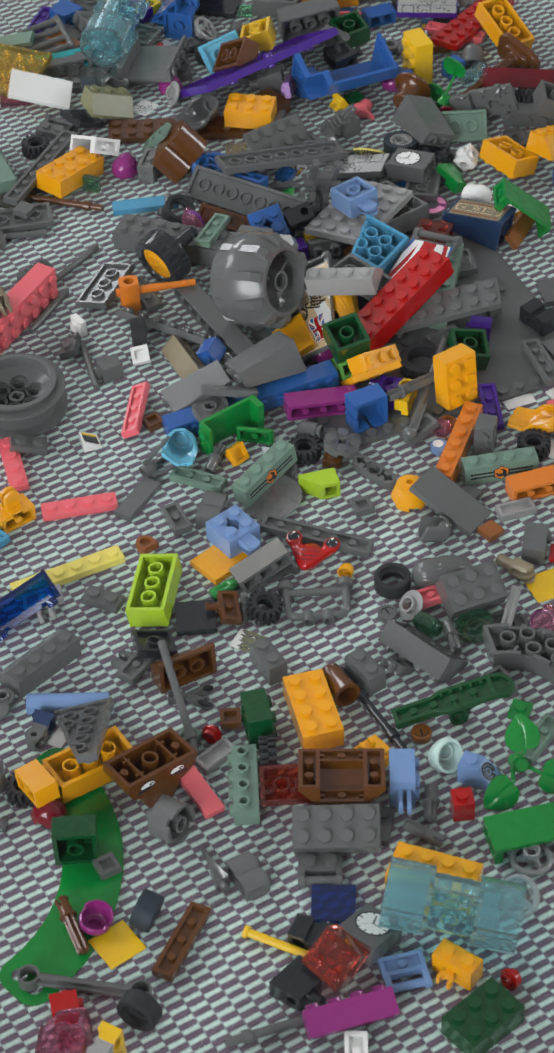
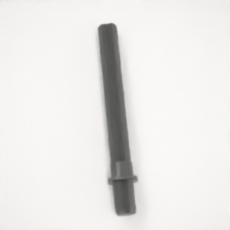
(415, 384)

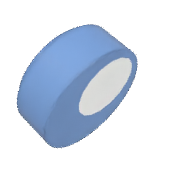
(437, 446)

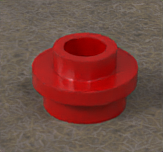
(211, 734)
(510, 978)

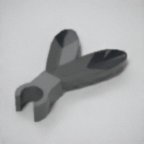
(195, 697)

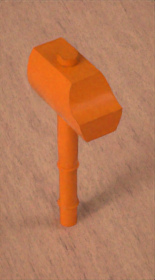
(130, 290)

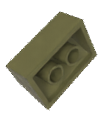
(107, 102)

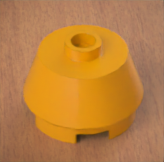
(403, 497)

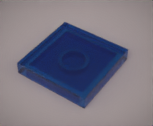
(333, 902)

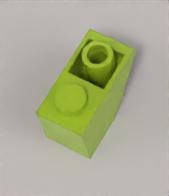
(320, 483)

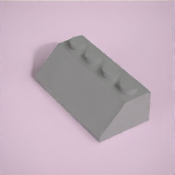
(343, 281)

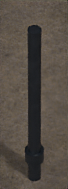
(391, 733)

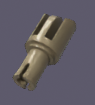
(4, 303)
(517, 568)

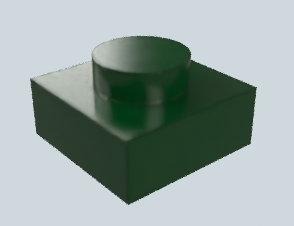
(353, 97)

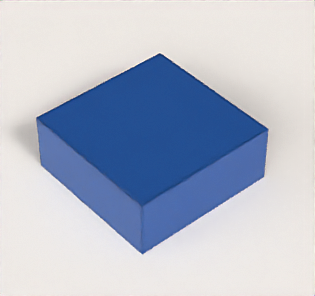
(285, 174)

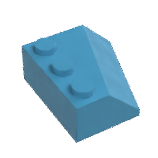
(379, 244)

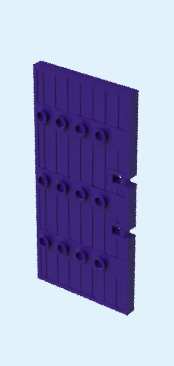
(263, 60)

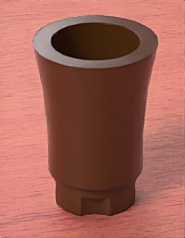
(340, 685)

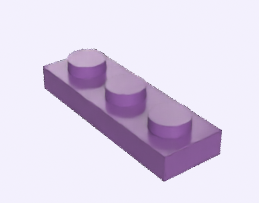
(288, 87)

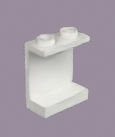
(96, 144)

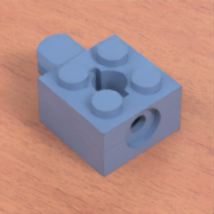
(355, 198)
(234, 532)
(403, 779)

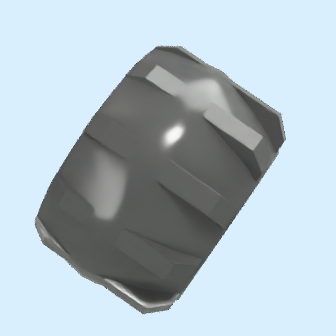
(258, 279)

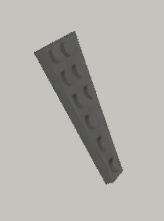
(85, 727)

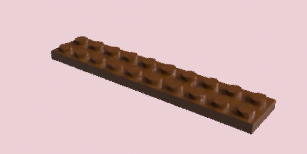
(140, 130)

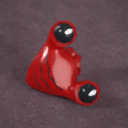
(310, 555)

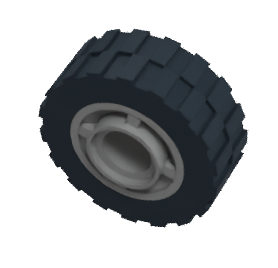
(397, 140)

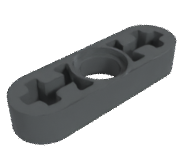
(363, 465)

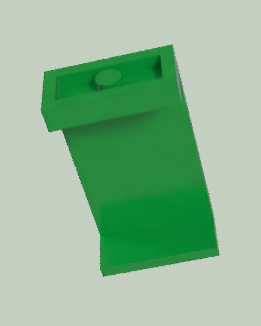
(507, 192)
(224, 423)
(518, 829)

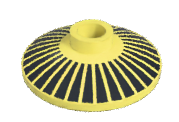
(359, 151)

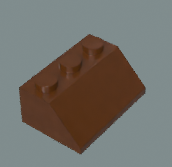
(236, 53)
(188, 666)

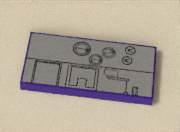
(426, 8)

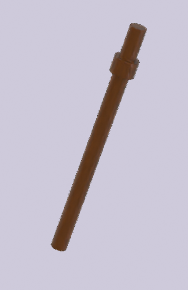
(86, 205)

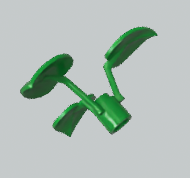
(452, 67)
(519, 737)

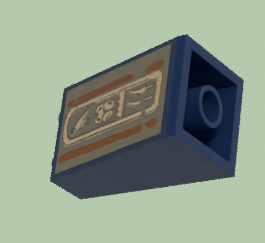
(480, 221)

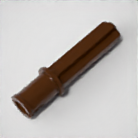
(68, 917)

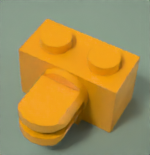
(15, 510)

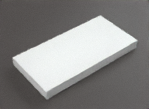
(40, 89)

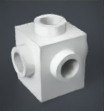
(466, 157)

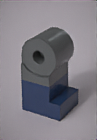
(41, 730)

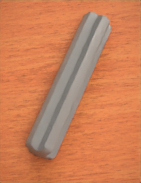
(511, 605)

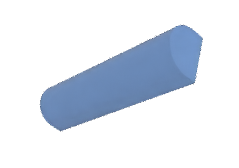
(53, 701)

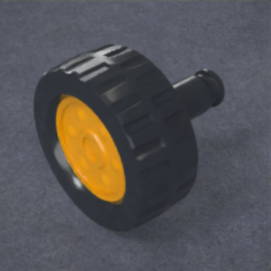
(165, 255)

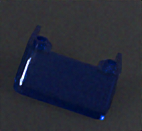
(26, 601)

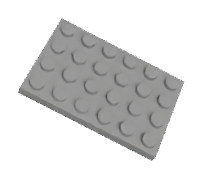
(338, 227)

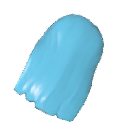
(180, 448)

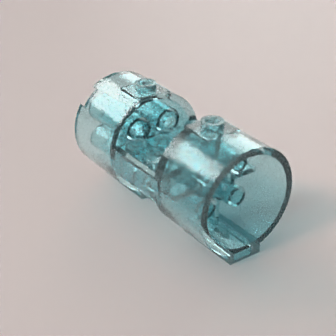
(111, 30)
(481, 910)

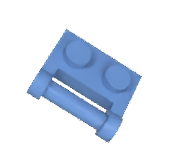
(403, 966)

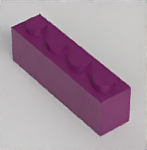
(316, 402)
(350, 1012)

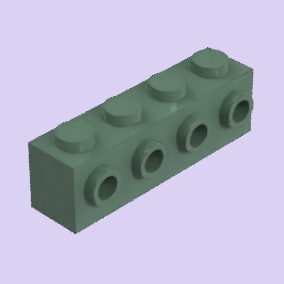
(245, 784)

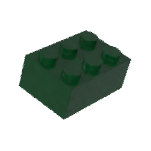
(483, 1018)

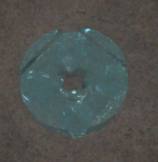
(477, 71)

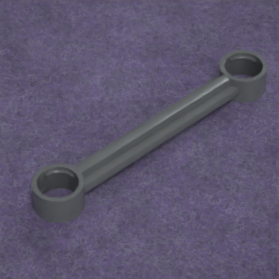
(79, 984)

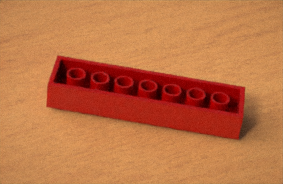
(404, 295)

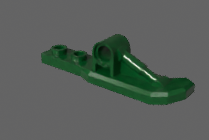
(455, 700)

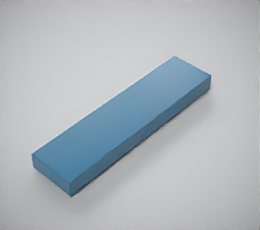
(139, 205)

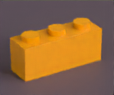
(373, 359)

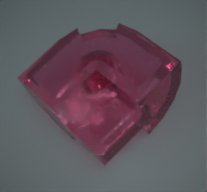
(66, 1032)

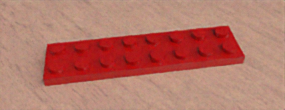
(460, 29)

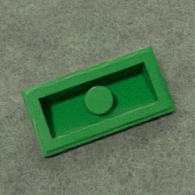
(255, 435)

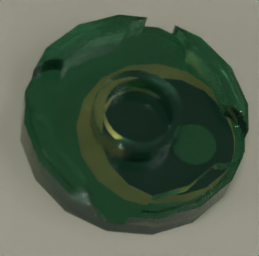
(471, 625)

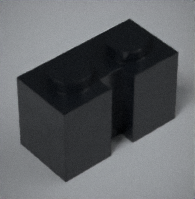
(537, 316)
(305, 931)

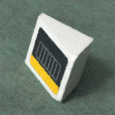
(89, 441)

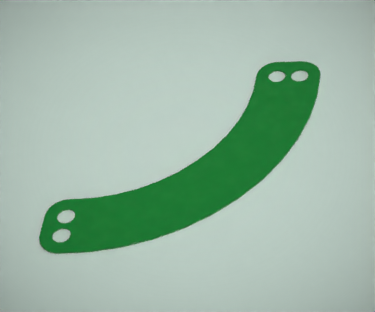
(51, 946)

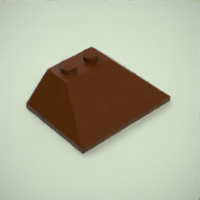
(341, 775)

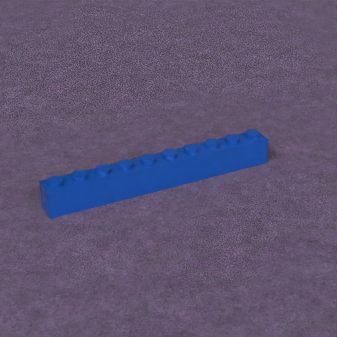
(270, 394)

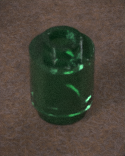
(427, 624)

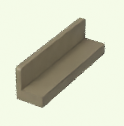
(181, 356)

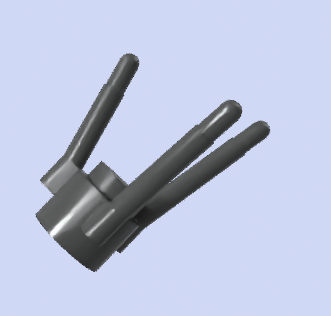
(150, 468)

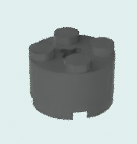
(170, 819)

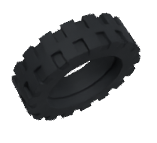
(412, 351)

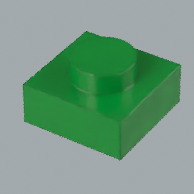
(521, 707)

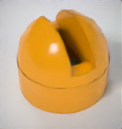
(345, 569)

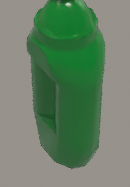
(228, 585)

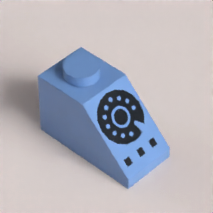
(475, 770)

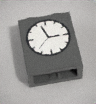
(410, 165)
(365, 929)

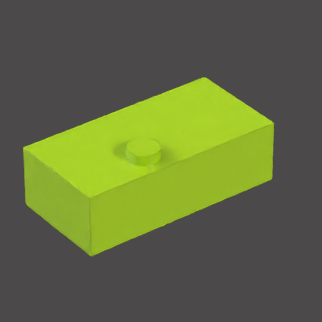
(154, 590)

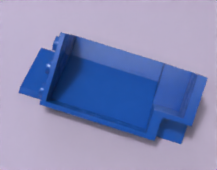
(176, 18)
(316, 84)

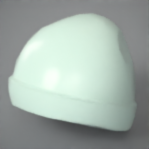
(445, 755)

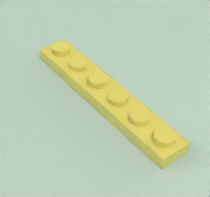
(81, 567)

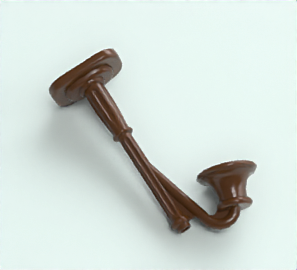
(509, 48)

